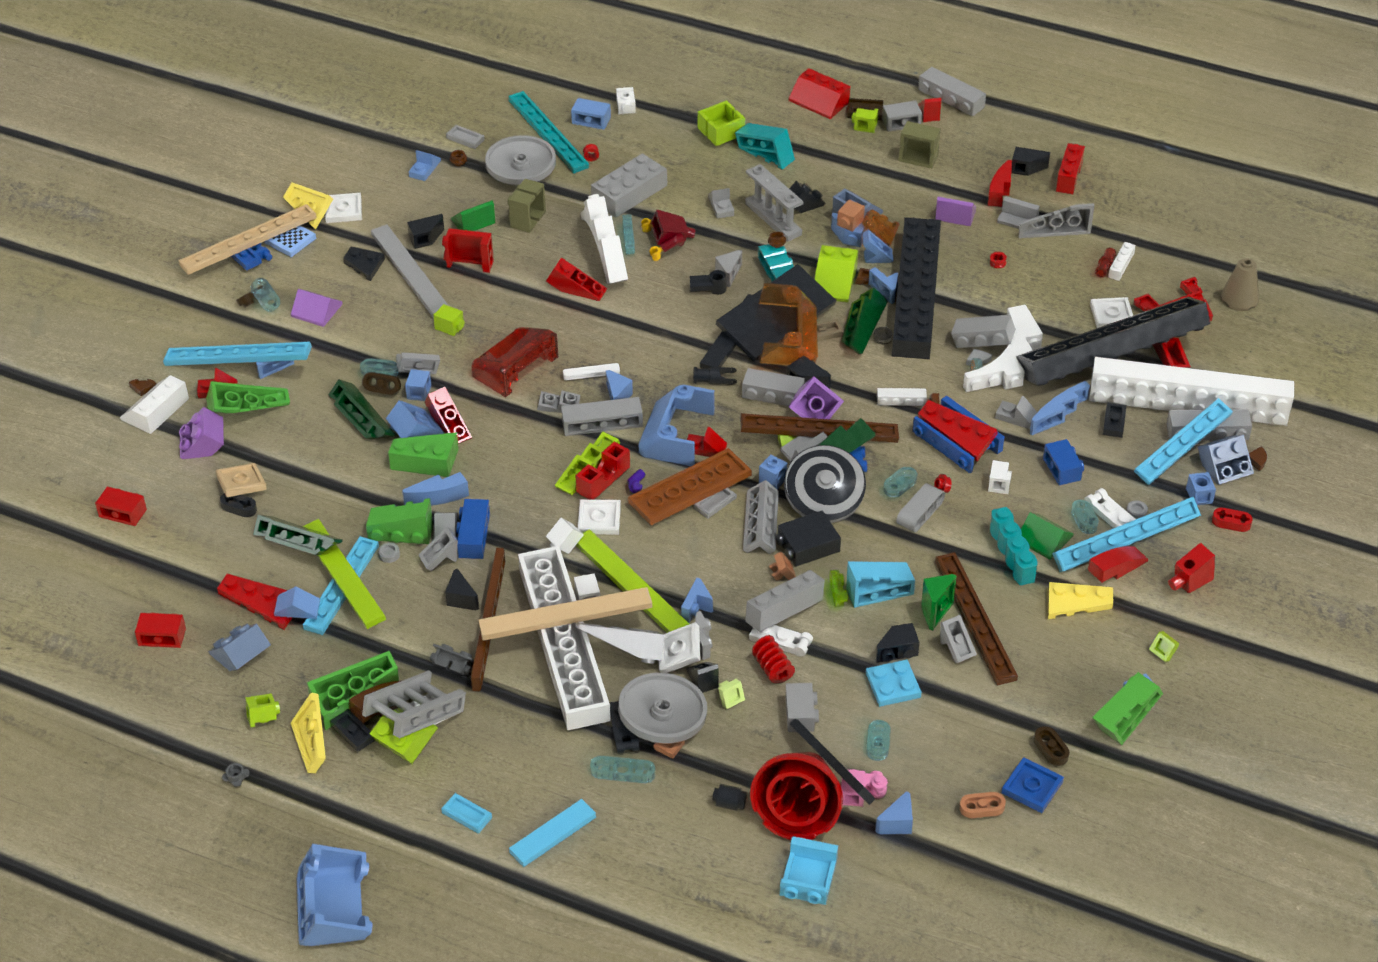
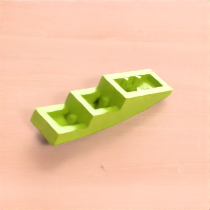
(590, 456)

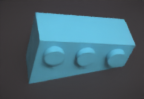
(878, 582)

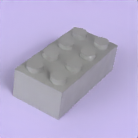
(630, 184)

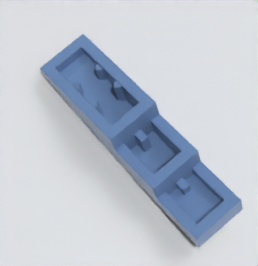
(1055, 411)

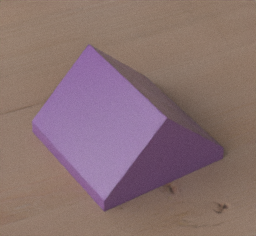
(955, 211)
(314, 307)
(815, 400)

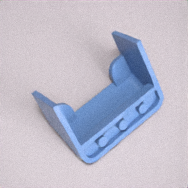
(660, 438)

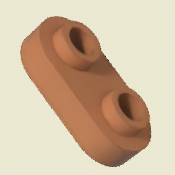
(982, 804)

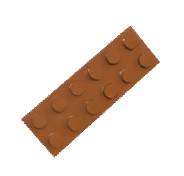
(689, 486)

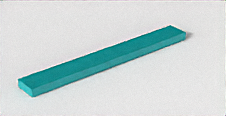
(548, 132)

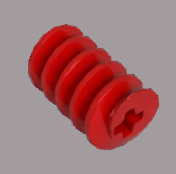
(772, 659)

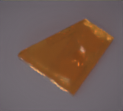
(880, 226)

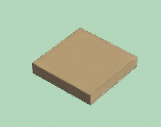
(240, 479)

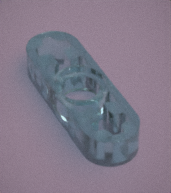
(628, 234)
(617, 762)

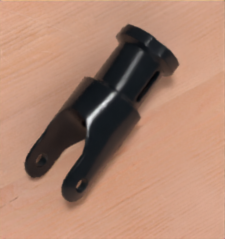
(713, 375)

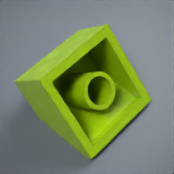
(405, 747)

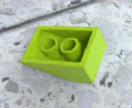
(837, 271)

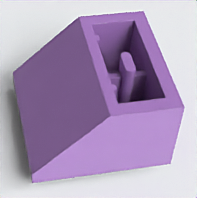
(201, 435)

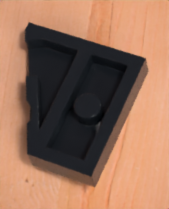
(364, 261)

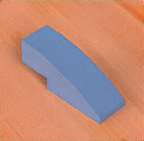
(438, 490)

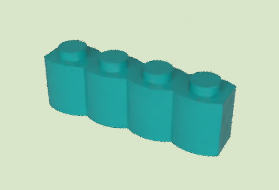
(774, 260)
(1013, 546)

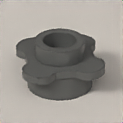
(235, 769)

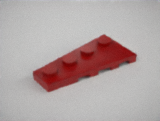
(964, 431)
(255, 596)

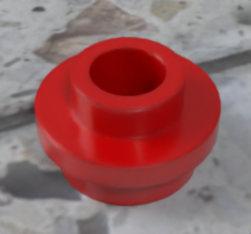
(943, 483)

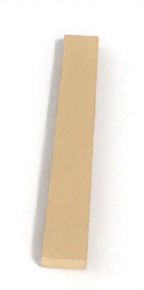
(247, 239)
(565, 613)

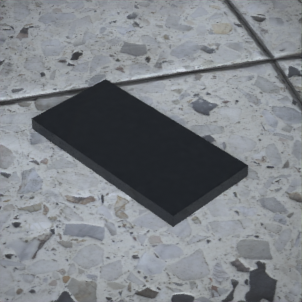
(754, 323)

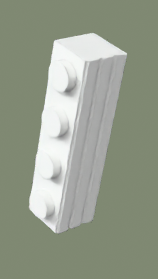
(1121, 261)
(901, 396)

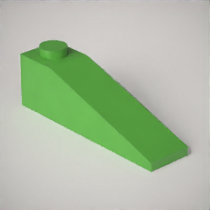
(240, 398)

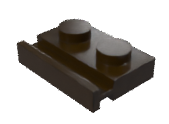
(869, 104)

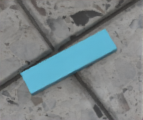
(552, 832)

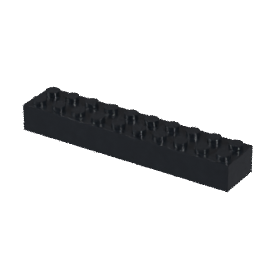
(916, 288)
(1114, 340)

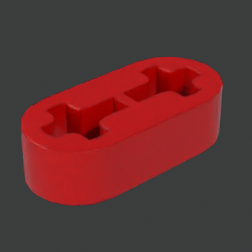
(1232, 519)

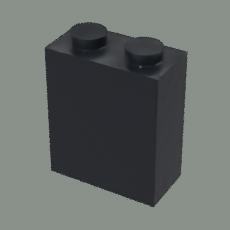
(808, 538)

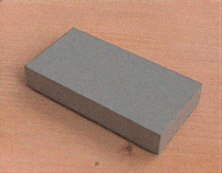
(465, 136)
(715, 503)

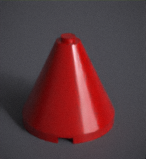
(797, 795)

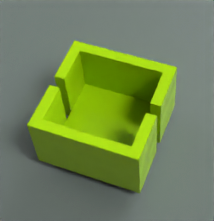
(720, 122)

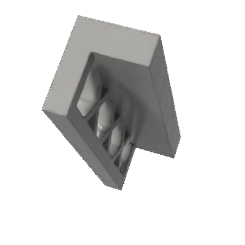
(766, 518)

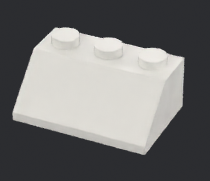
(157, 404)

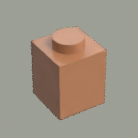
(850, 215)

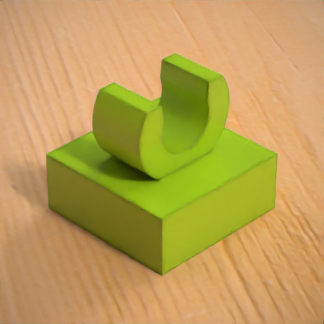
(1164, 646)

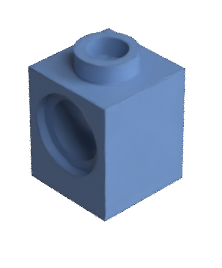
(418, 385)
(773, 471)
(1201, 488)

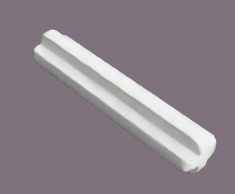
(589, 371)

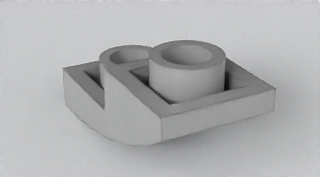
(552, 403)
(705, 641)

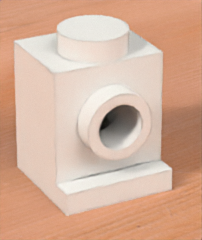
(625, 100)
(999, 477)

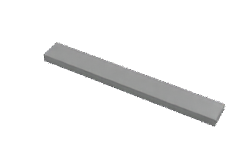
(408, 268)

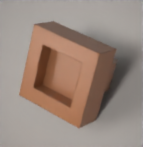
(783, 567)

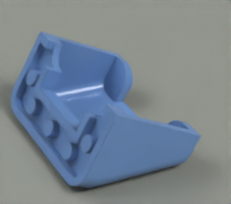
(331, 896)

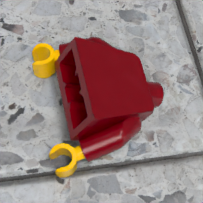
(669, 232)

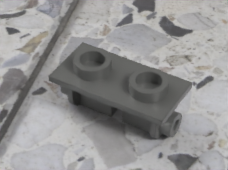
(445, 655)

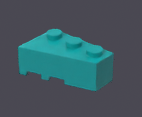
(767, 142)

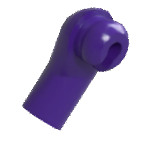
(634, 481)

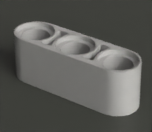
(920, 507)

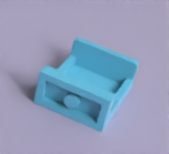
(809, 870)

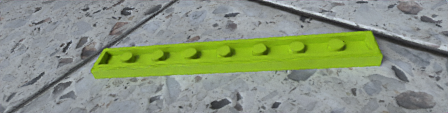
(628, 580)
(349, 582)

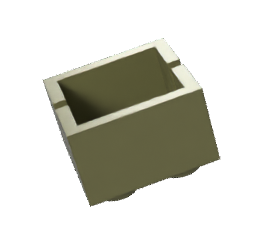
(919, 144)
(527, 205)

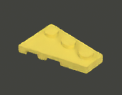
(299, 195)
(1074, 598)
(309, 733)

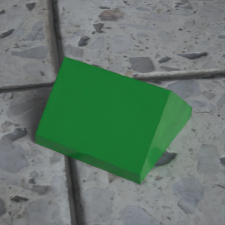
(475, 217)
(1044, 535)
(937, 598)

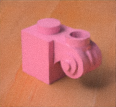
(873, 782)

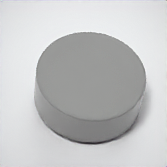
(1137, 509)
(389, 552)

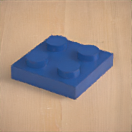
(1032, 785)

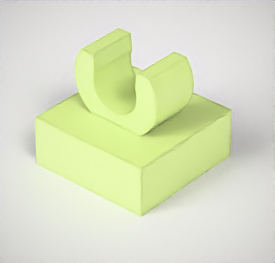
(731, 693)

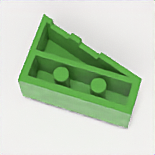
(424, 454)
(402, 523)
(1127, 708)

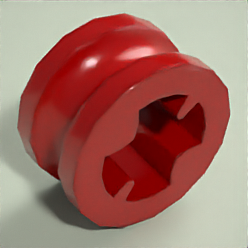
(589, 156)
(995, 260)

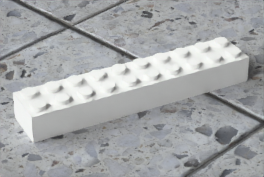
(1189, 389)
(565, 646)

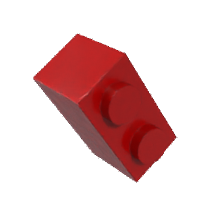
(121, 506)
(160, 630)

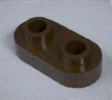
(247, 299)
(382, 383)
(1053, 747)

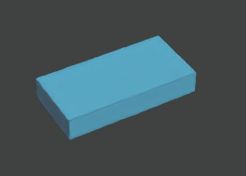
(466, 813)

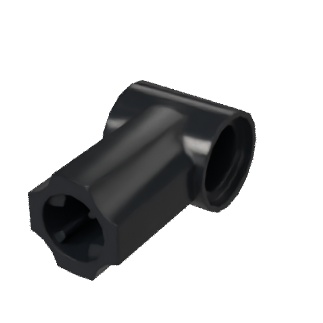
(713, 282)

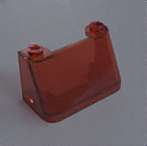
(504, 361)

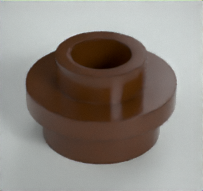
(458, 157)
(777, 239)

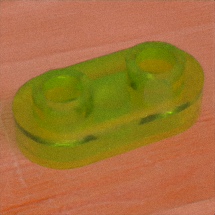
(836, 585)

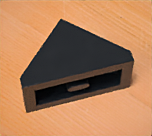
(460, 593)
(704, 676)

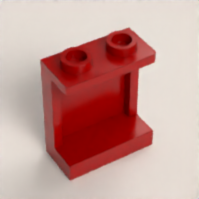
(468, 248)

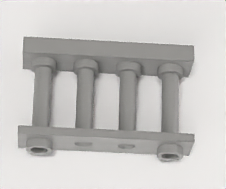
(764, 207)
(413, 717)

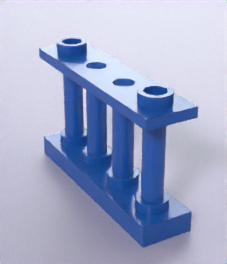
(946, 446)

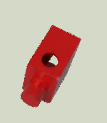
(1194, 569)

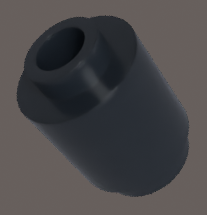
(729, 797)

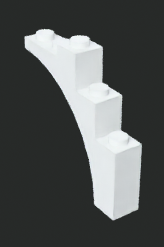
(608, 243)
(1006, 368)

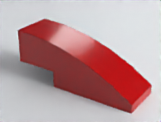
(1000, 185)
(1172, 353)
(1116, 562)

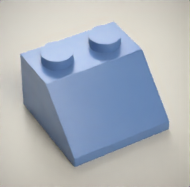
(412, 421)

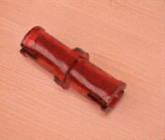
(1105, 262)

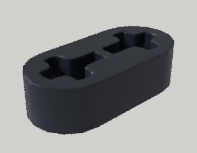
(239, 505)

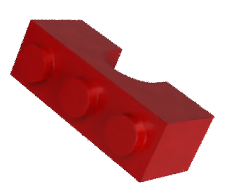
(1070, 168)
(593, 481)

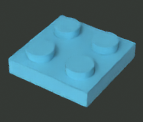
(893, 683)

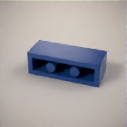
(473, 528)

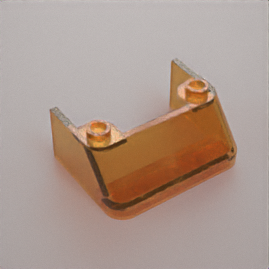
(794, 343)

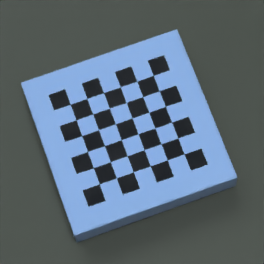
(292, 241)

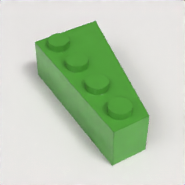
(341, 685)

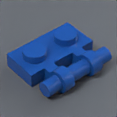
(250, 258)

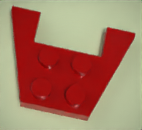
(1189, 286)

